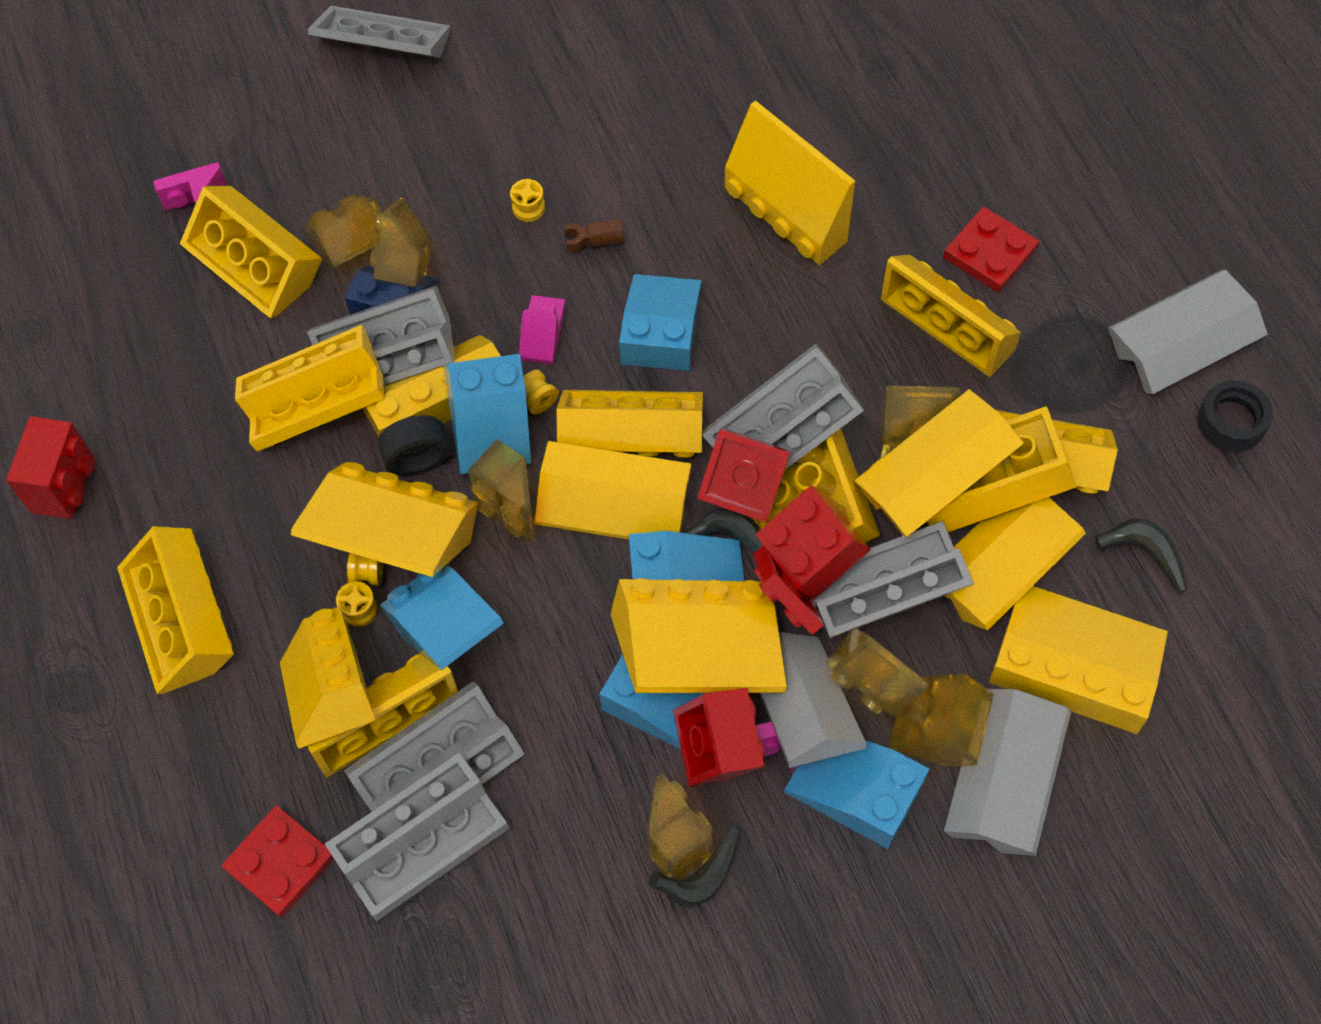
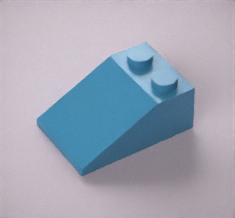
(660, 322)
(487, 405)
(684, 557)
(440, 616)
(642, 710)
(862, 790)

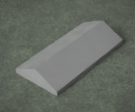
(381, 31)
(813, 712)

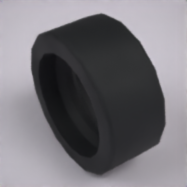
(1245, 395)
(414, 445)

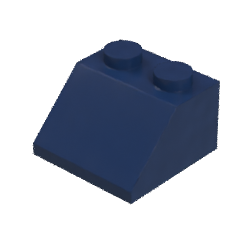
(369, 292)

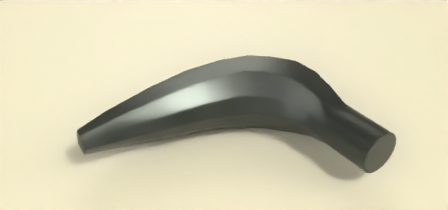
(731, 523)
(1154, 540)
(705, 881)

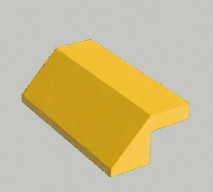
(310, 388)
(938, 462)
(610, 491)
(1010, 556)

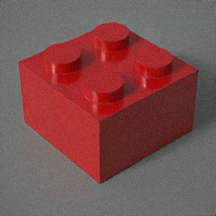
(50, 468)
(812, 542)
(718, 736)

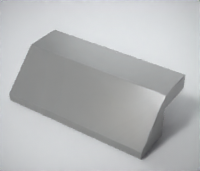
(1188, 330)
(404, 333)
(793, 407)
(894, 580)
(457, 725)
(1013, 780)
(417, 836)

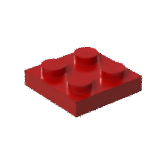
(991, 249)
(744, 474)
(776, 586)
(278, 861)

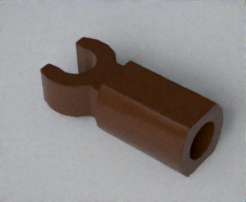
(593, 234)

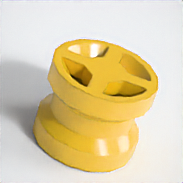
(521, 193)
(539, 394)
(364, 569)
(351, 597)

